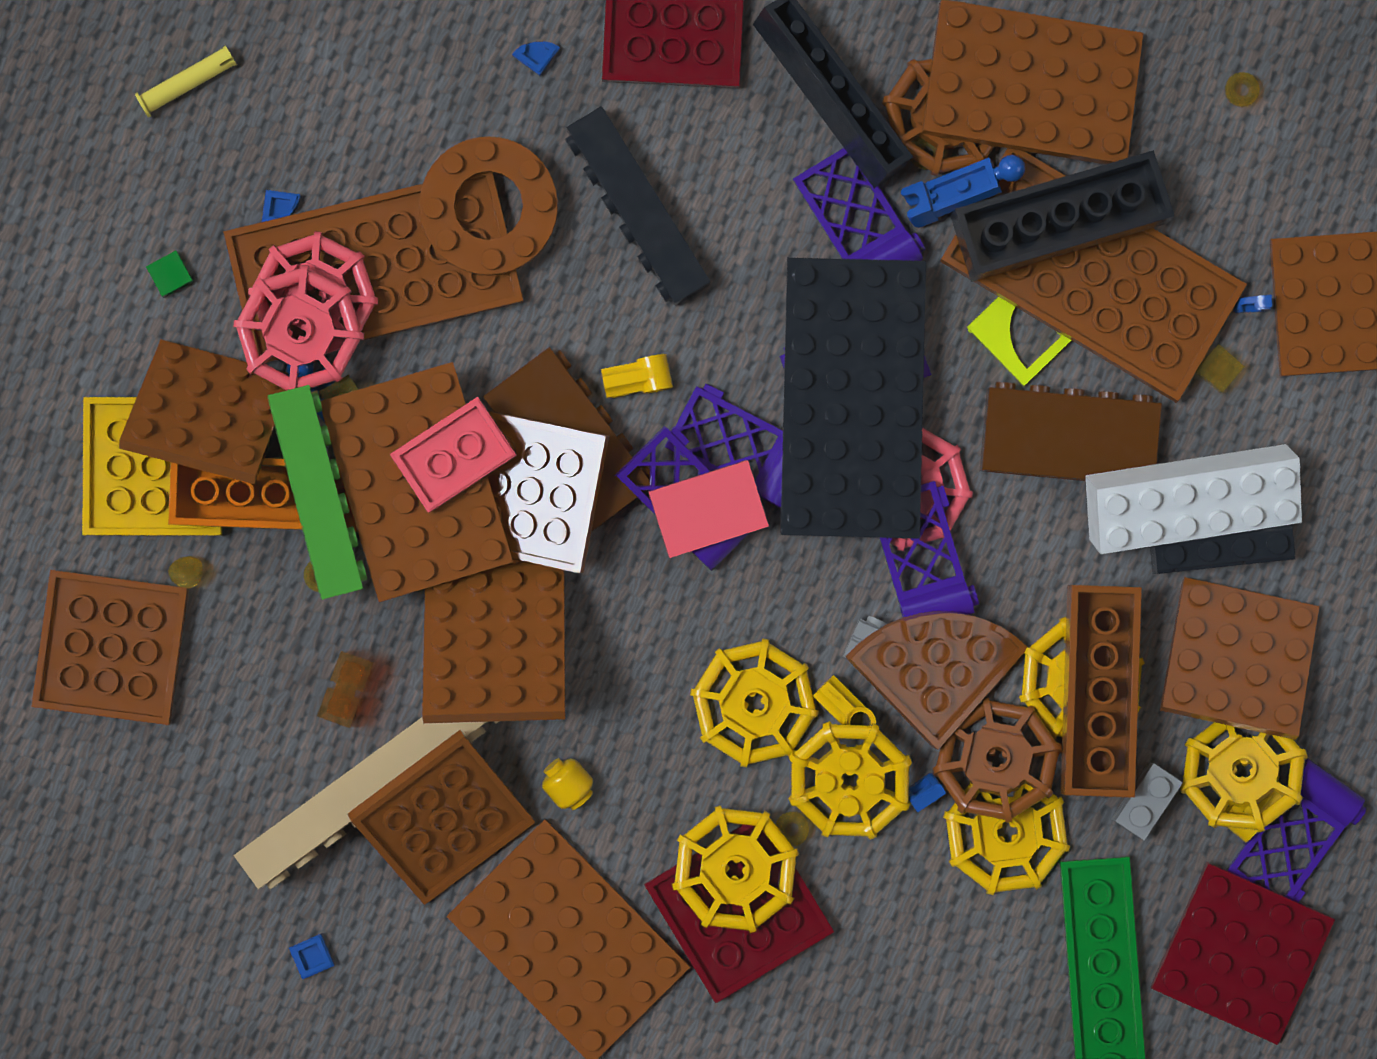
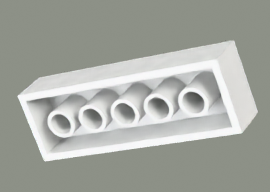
(1193, 499)

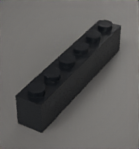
(832, 90)
(637, 205)

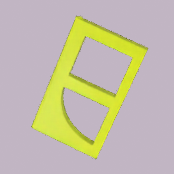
(993, 331)

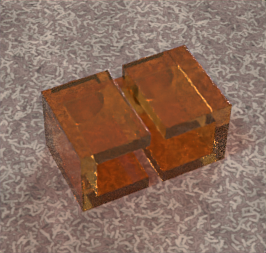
(340, 703)

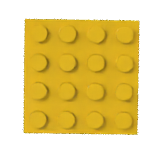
(122, 488)

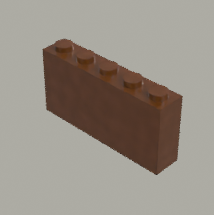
(549, 394)
(1066, 432)

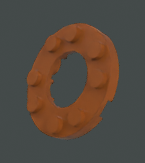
(498, 254)

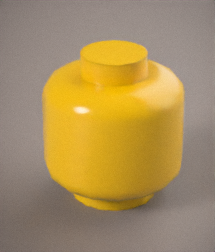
(567, 783)

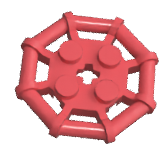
(317, 243)
(293, 310)
(931, 472)

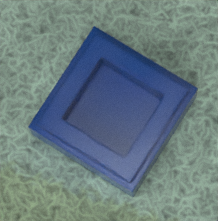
(925, 792)
(311, 956)

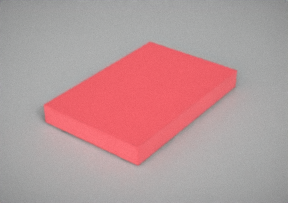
(453, 454)
(708, 508)

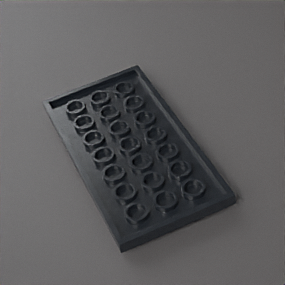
(853, 398)

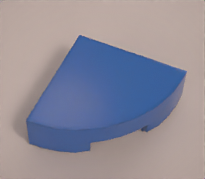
(536, 55)
(279, 204)
(1258, 304)

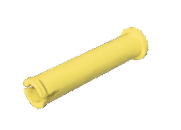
(185, 80)

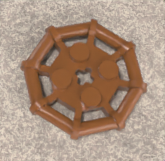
(894, 102)
(1007, 776)

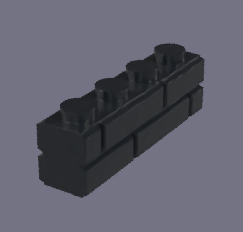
(1225, 550)

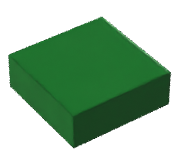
(169, 274)

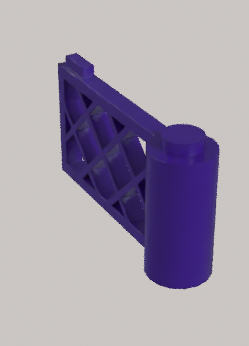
(893, 245)
(770, 474)
(708, 555)
(943, 594)
(1326, 799)

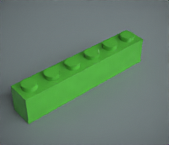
(315, 491)

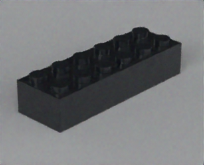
(1062, 216)

